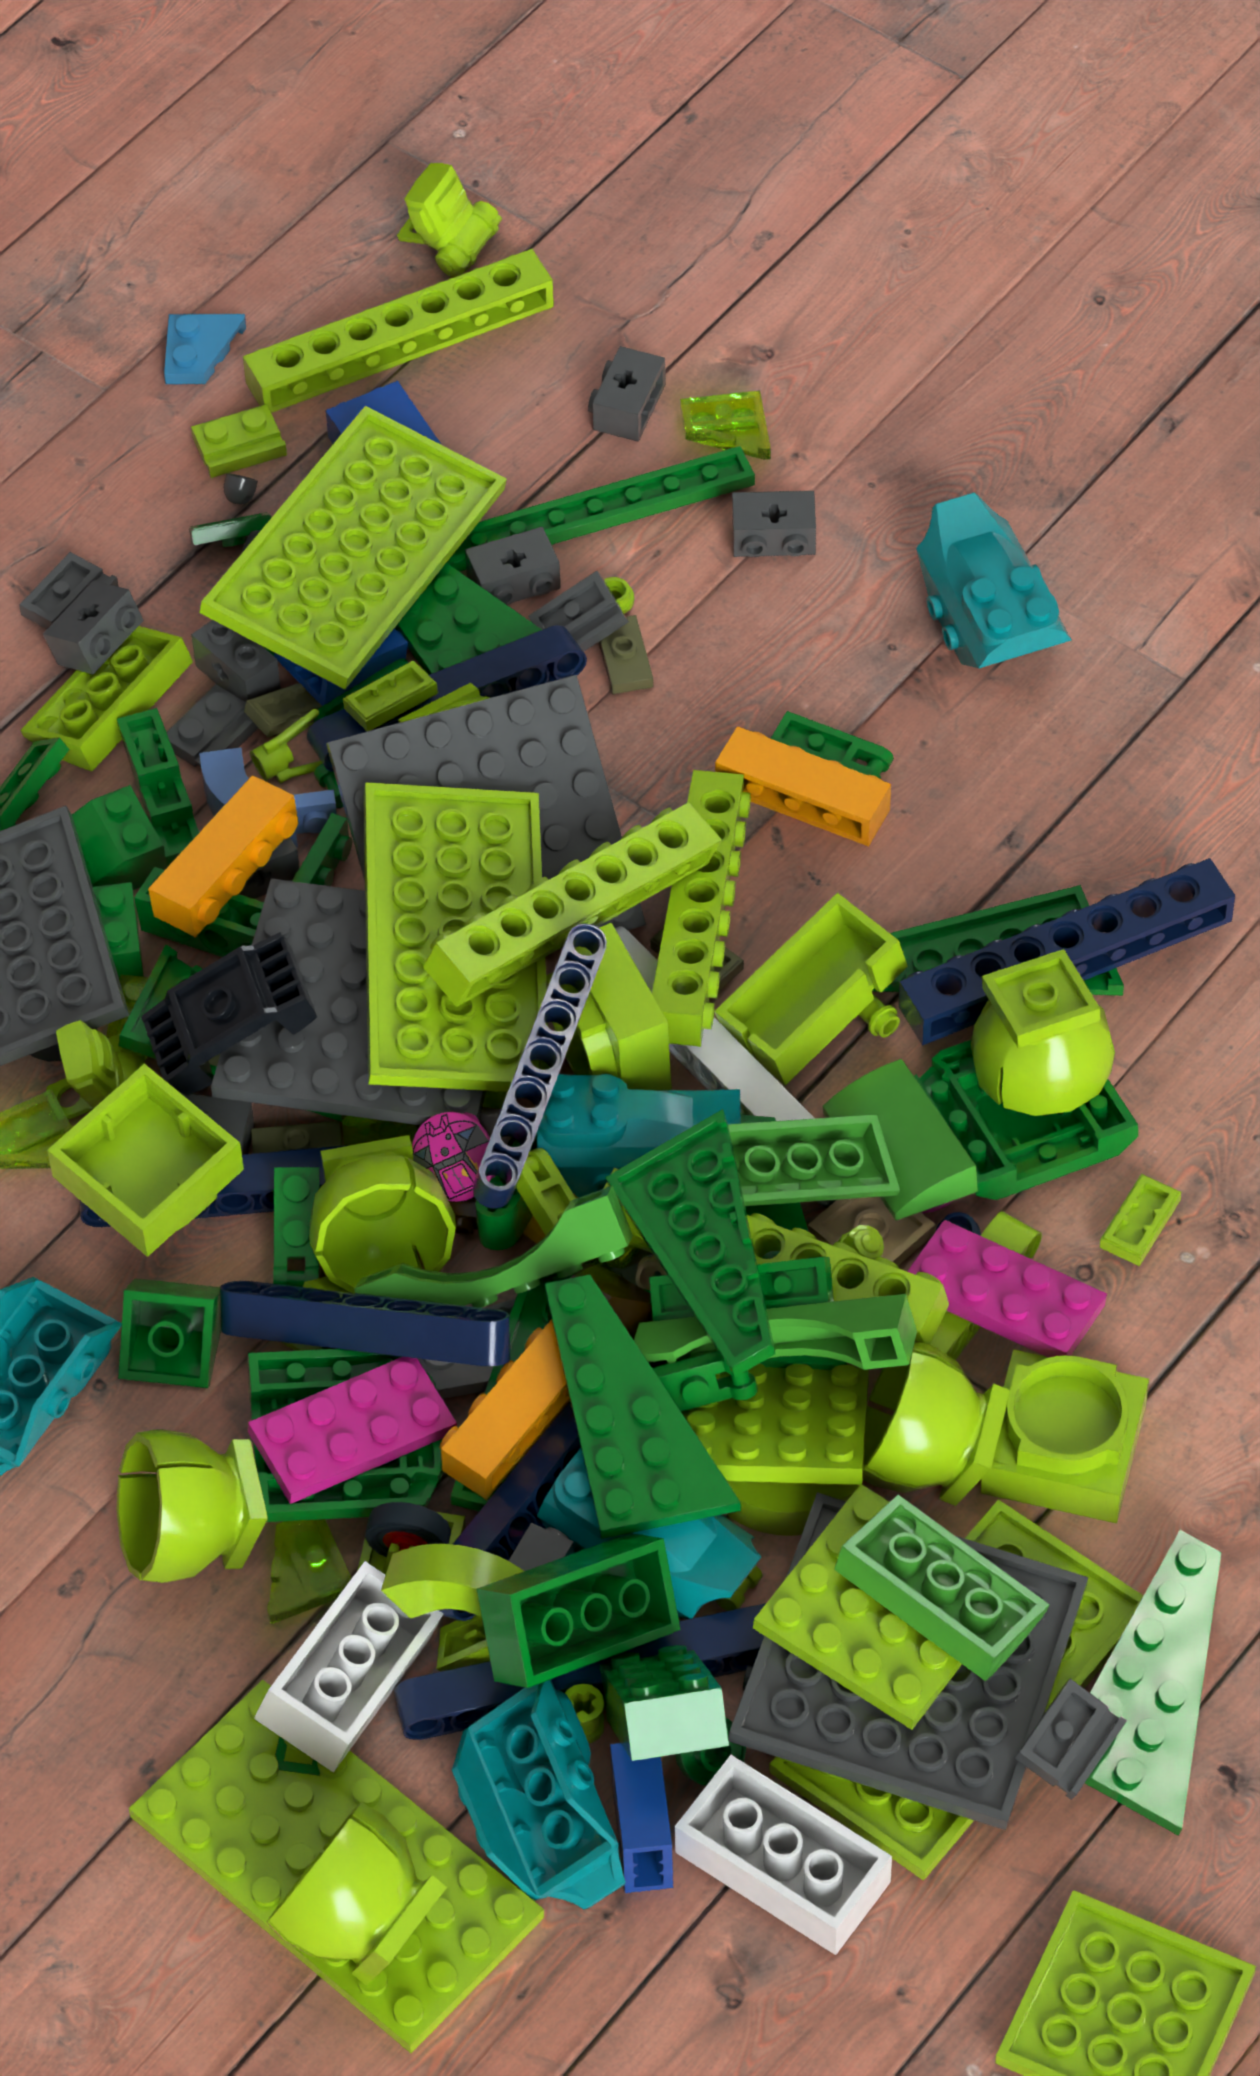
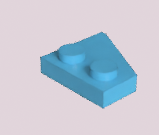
(198, 345)

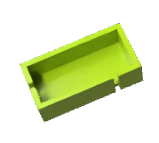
(812, 988)

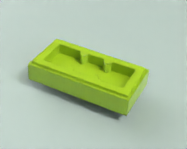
(390, 696)
(1140, 1219)

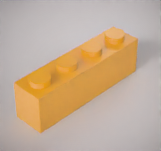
(807, 786)
(223, 856)
(509, 1417)

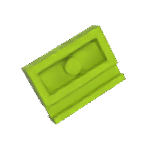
(239, 440)

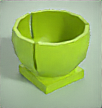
(1042, 1038)
(378, 1212)
(938, 1427)
(188, 1510)
(357, 1897)

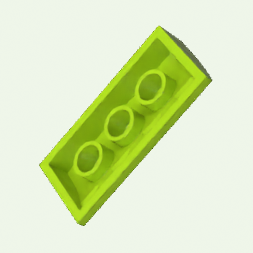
(127, 683)

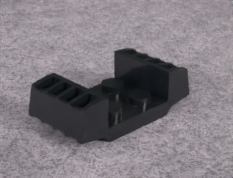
(225, 1007)

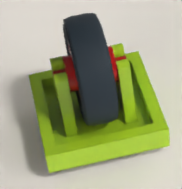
(403, 1526)

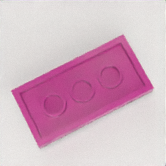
(1009, 1291)
(351, 1428)

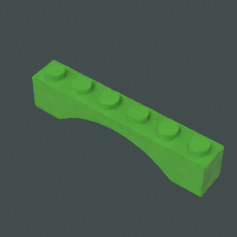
(587, 1230)
(856, 1331)

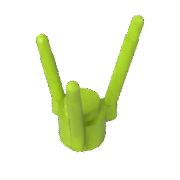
(274, 756)

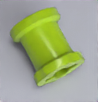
(589, 1707)

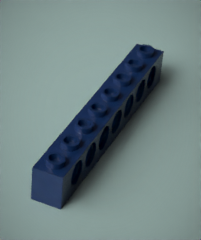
(1135, 926)

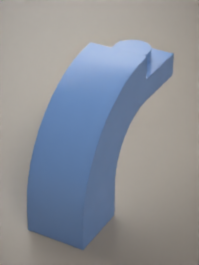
(225, 774)

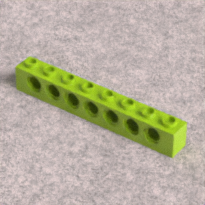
(398, 331)
(583, 892)
(698, 913)
(879, 1276)

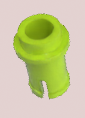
(880, 1018)

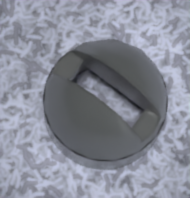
(239, 488)

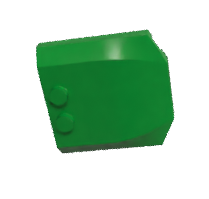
(1017, 1148)
(290, 1376)

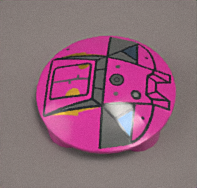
(452, 1149)

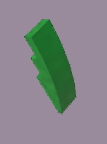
(159, 780)

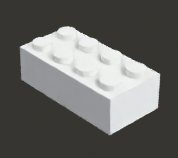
(345, 1670)
(783, 1854)

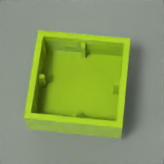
(620, 1024)
(146, 1160)
(1067, 1435)

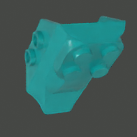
(985, 586)
(603, 1125)
(46, 1358)
(704, 1555)
(537, 1798)

